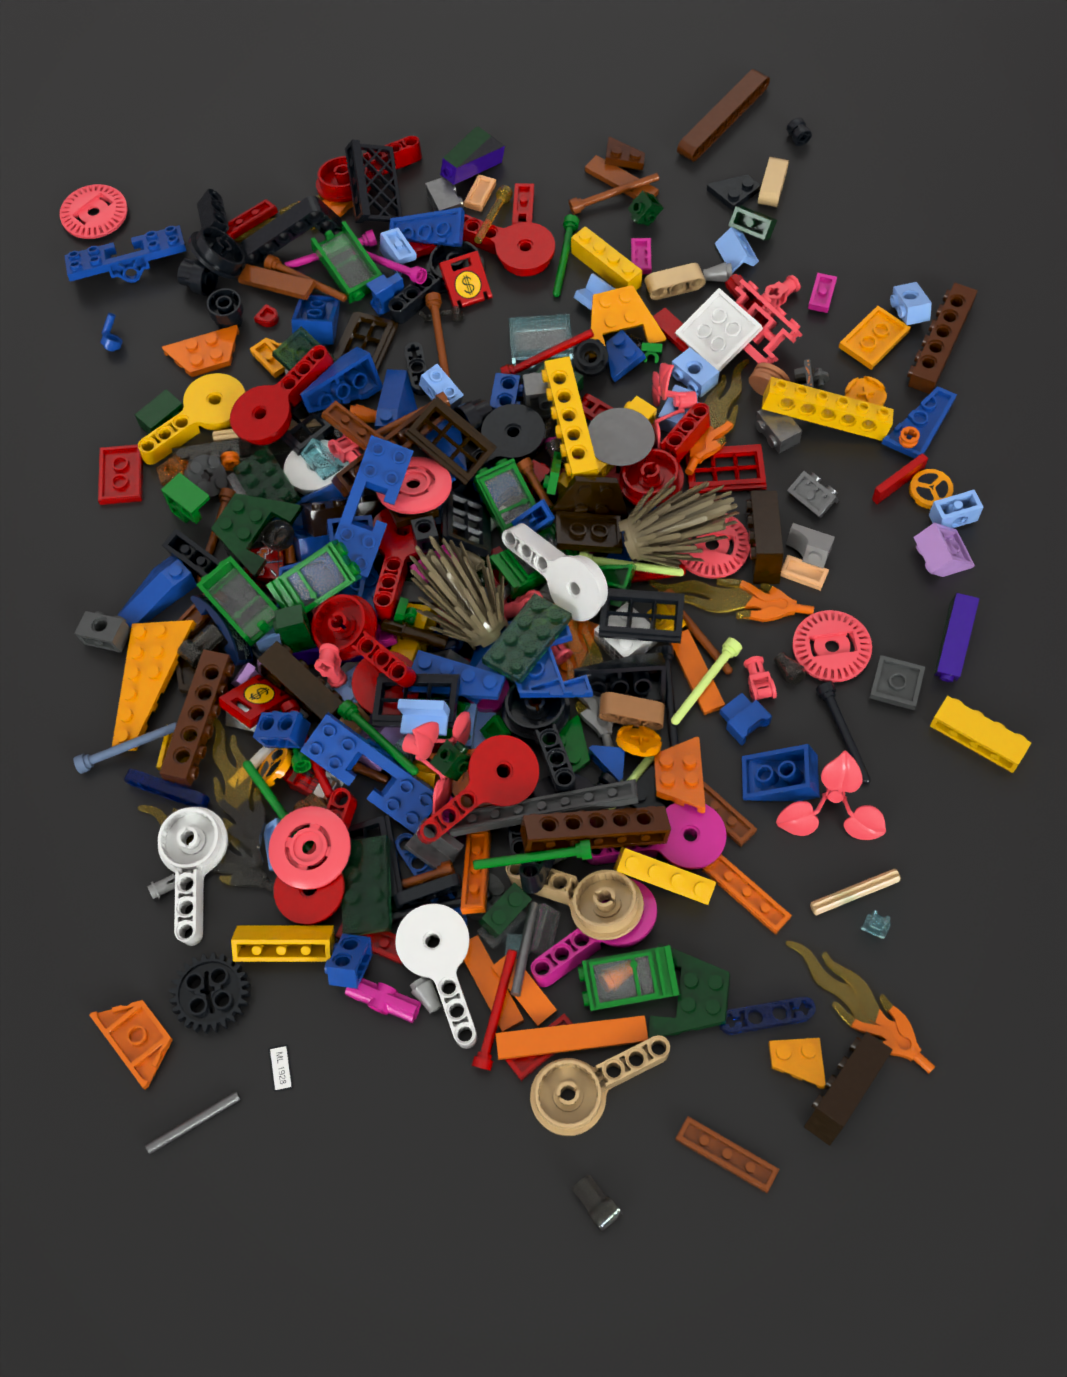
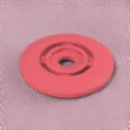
(89, 197)
(430, 494)
(718, 561)
(828, 665)
(331, 841)

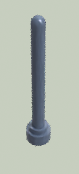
(84, 762)

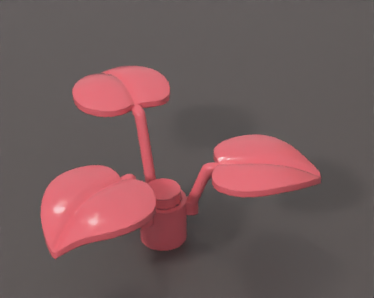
(682, 400)
(422, 744)
(838, 777)

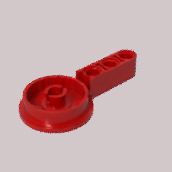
(333, 175)
(521, 248)
(265, 411)
(664, 463)
(397, 550)
(357, 636)
(364, 688)
(487, 785)
(321, 905)

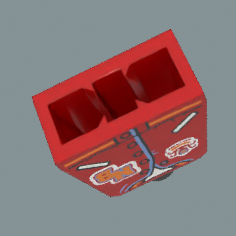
(271, 570)

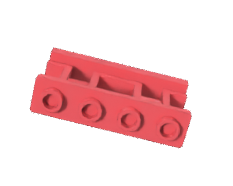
(768, 312)

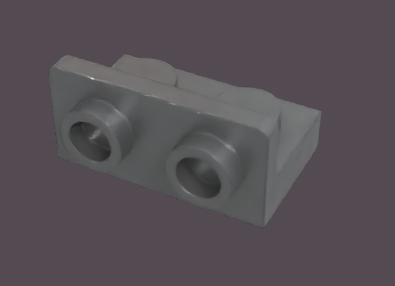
(813, 494)

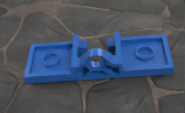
(99, 259)
(382, 472)
(340, 748)

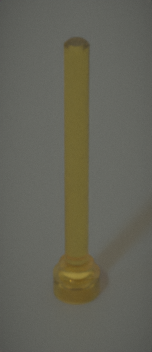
(503, 196)

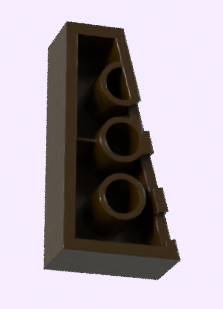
(316, 513)
(765, 537)
(298, 681)
(847, 1088)

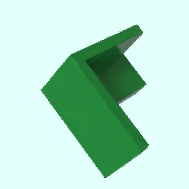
(184, 498)

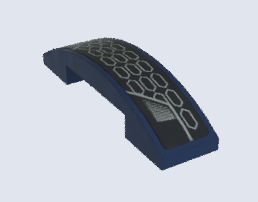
(237, 647)

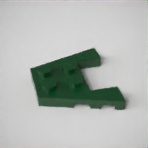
(243, 522)
(700, 998)

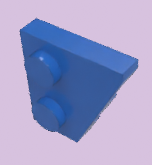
(622, 355)

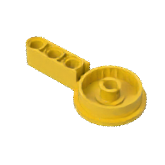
(206, 405)

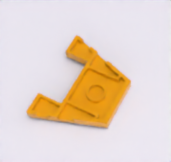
(619, 311)

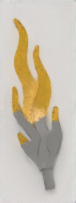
(590, 714)

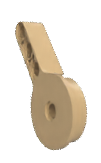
(585, 900)
(589, 1086)

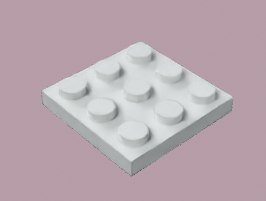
(719, 330)

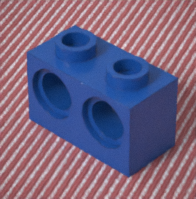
(506, 390)
(282, 729)
(349, 960)

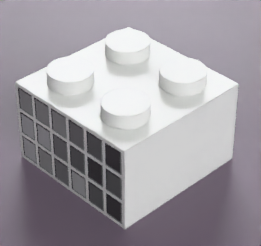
(621, 647)

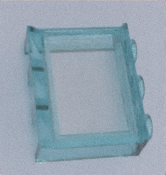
(538, 333)

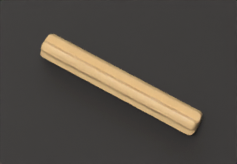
(855, 891)

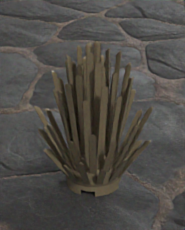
(668, 527)
(460, 595)

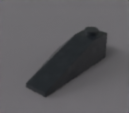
(632, 675)

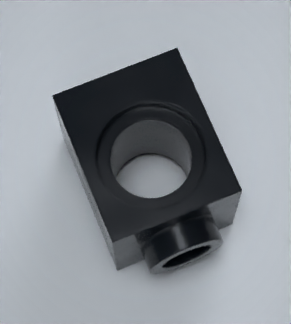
(421, 530)

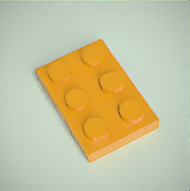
(874, 337)

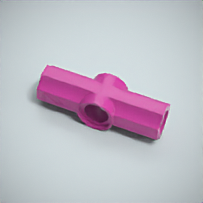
(385, 1000)

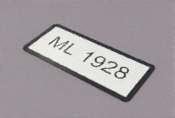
(280, 1068)

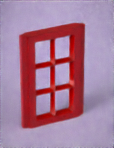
(732, 485)

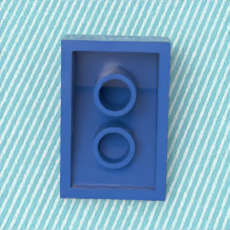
(318, 317)
(781, 775)

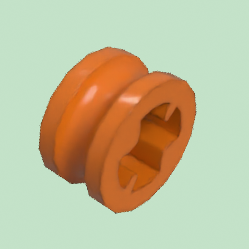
(912, 432)
(229, 460)

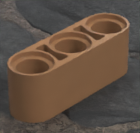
(631, 710)

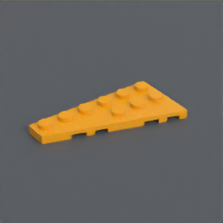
(147, 672)

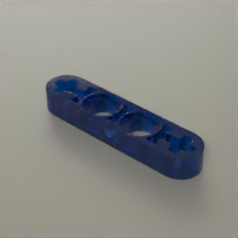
(166, 789)
(768, 1019)

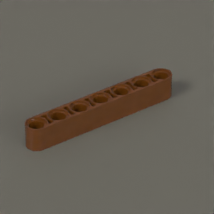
(723, 115)

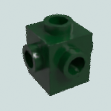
(645, 208)
(451, 759)

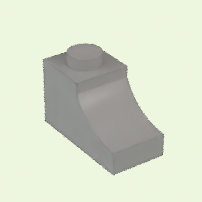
(811, 544)

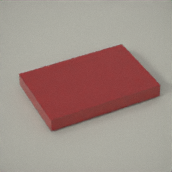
(120, 474)

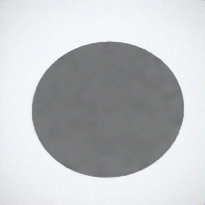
(621, 436)

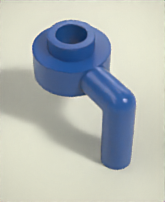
(108, 340)

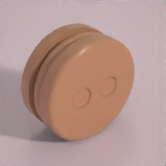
(761, 375)

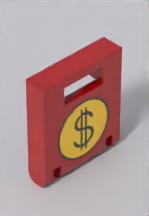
(466, 283)
(257, 695)

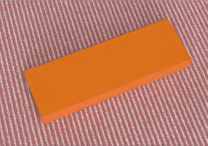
(531, 996)

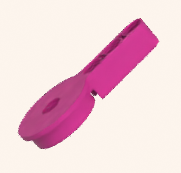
(704, 850)
(576, 954)

